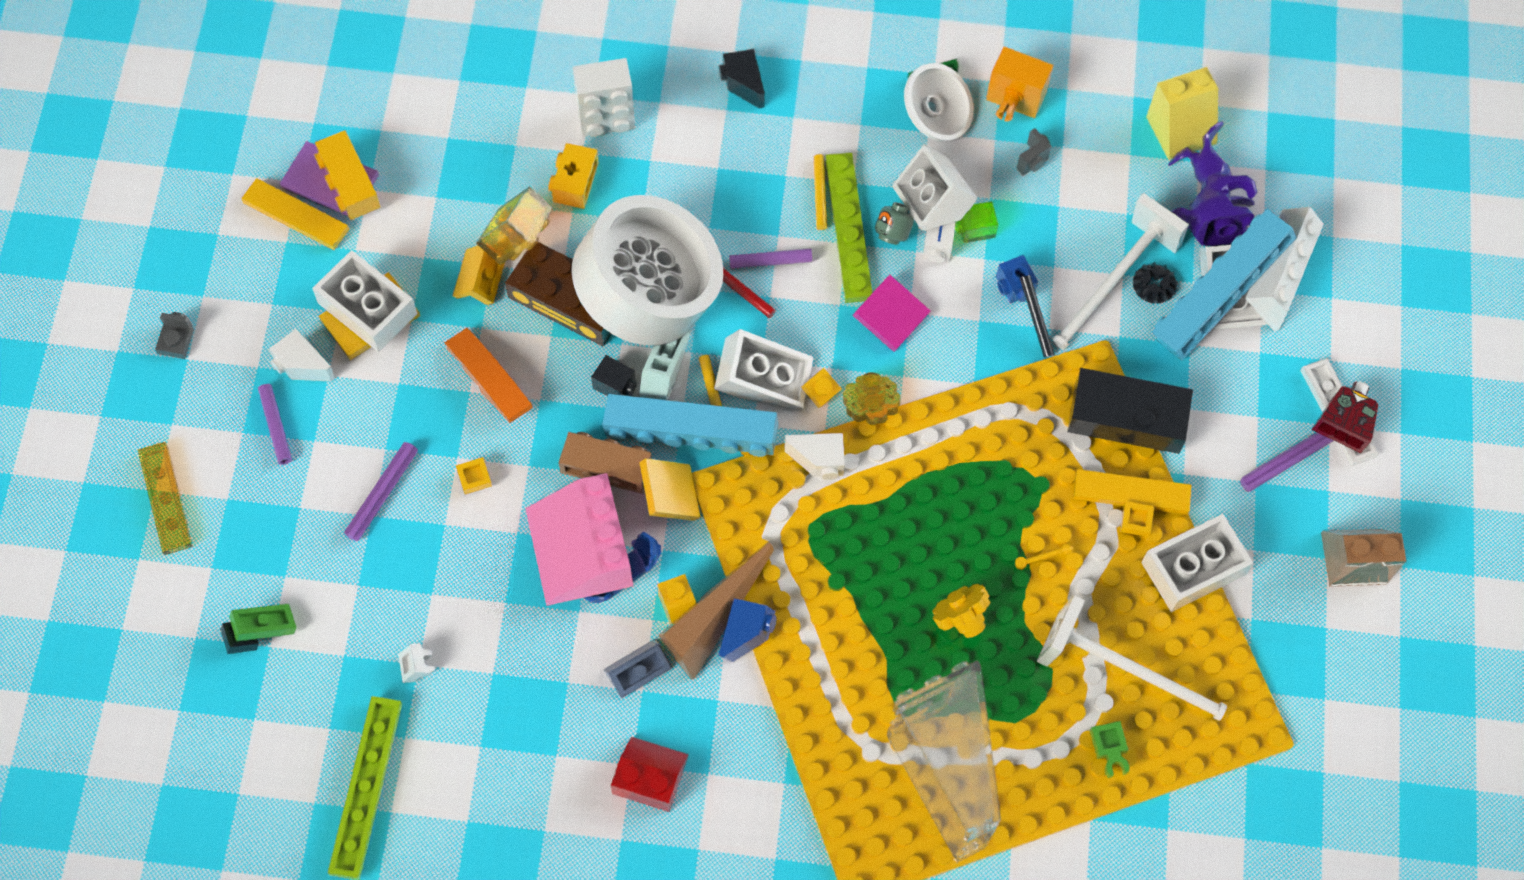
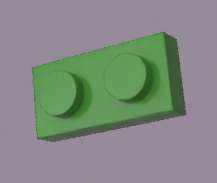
(262, 622)

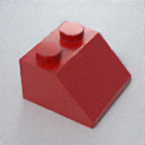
(648, 774)

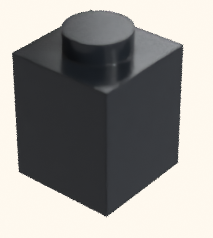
(614, 378)

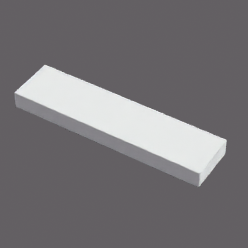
(1324, 385)

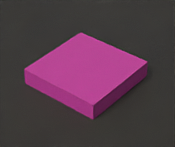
(891, 313)

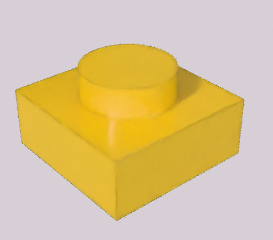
(821, 387)
(473, 475)
(1137, 519)

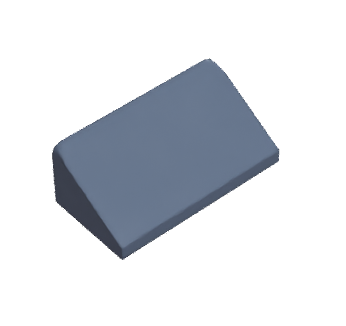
(638, 668)

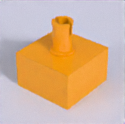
(1018, 83)

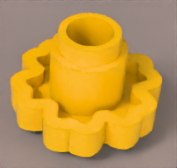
(963, 610)

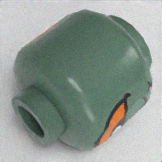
(894, 223)

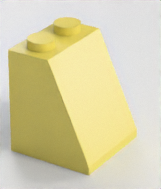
(1184, 111)

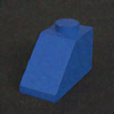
(746, 628)

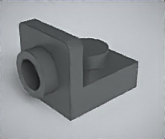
(174, 335)

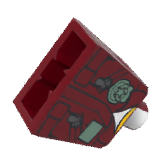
(1349, 417)

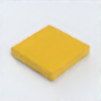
(669, 489)

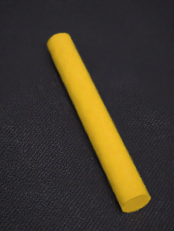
(820, 192)
(709, 380)

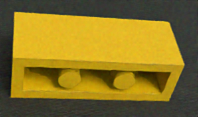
(346, 175)

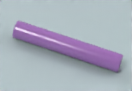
(770, 258)
(274, 424)

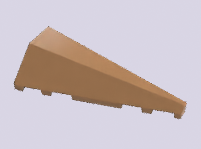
(701, 626)

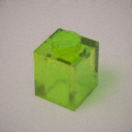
(978, 223)

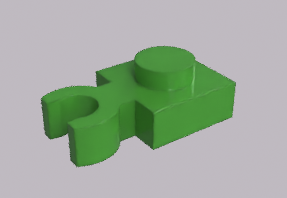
(1110, 743)

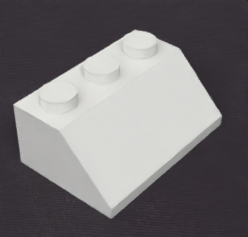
(933, 189)

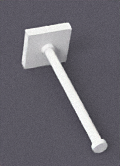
(1157, 224)
(1064, 632)

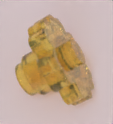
(871, 398)

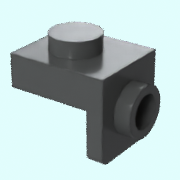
(1036, 155)

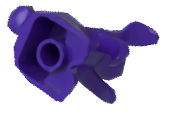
(1212, 212)

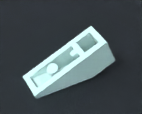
(662, 368)

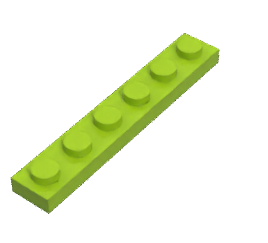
(848, 227)
(365, 788)

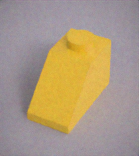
(675, 597)

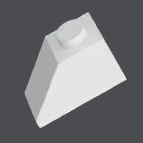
(300, 359)
(818, 453)

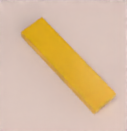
(295, 214)
(1118, 489)

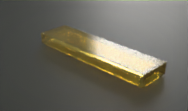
(165, 498)

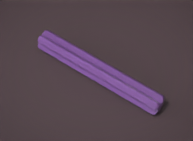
(1284, 461)
(381, 491)

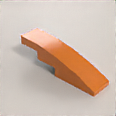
(488, 375)

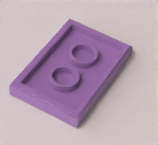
(309, 181)

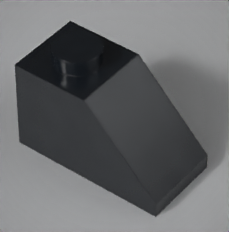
(743, 76)

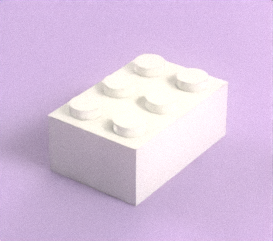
(604, 97)
(365, 300)
(1197, 562)

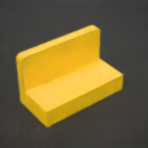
(478, 276)

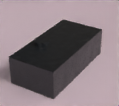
(1130, 410)

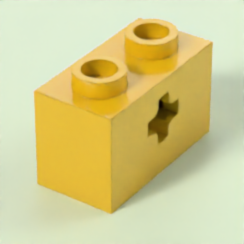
(574, 175)

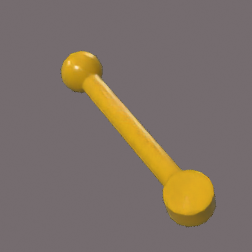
(1021, 562)

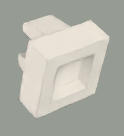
(412, 663)

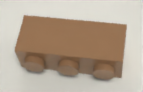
(590, 457)

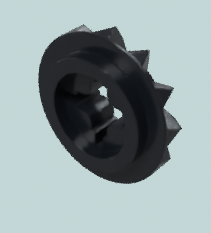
(1153, 293)

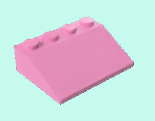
(579, 541)

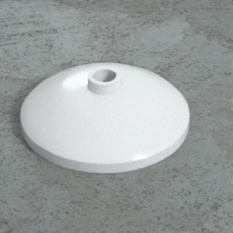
(939, 102)

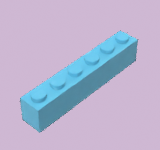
(1224, 284)
(690, 425)

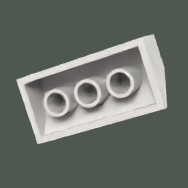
(1277, 286)

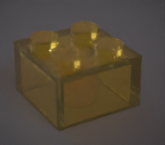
(515, 226)

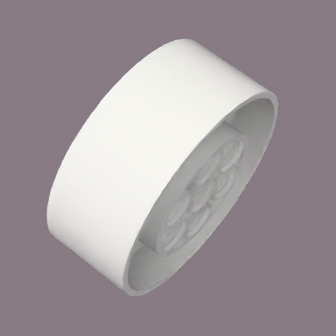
(647, 270)

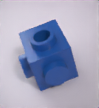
(1008, 278)

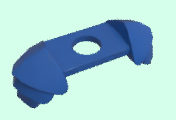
(641, 561)

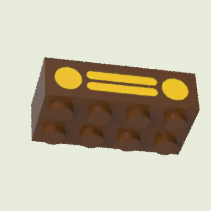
(546, 286)

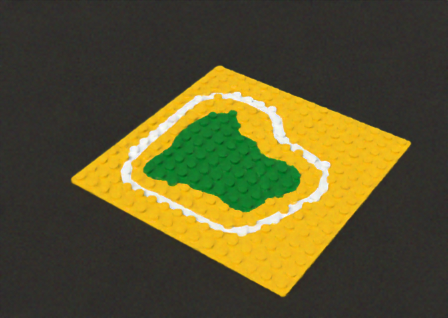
(951, 503)

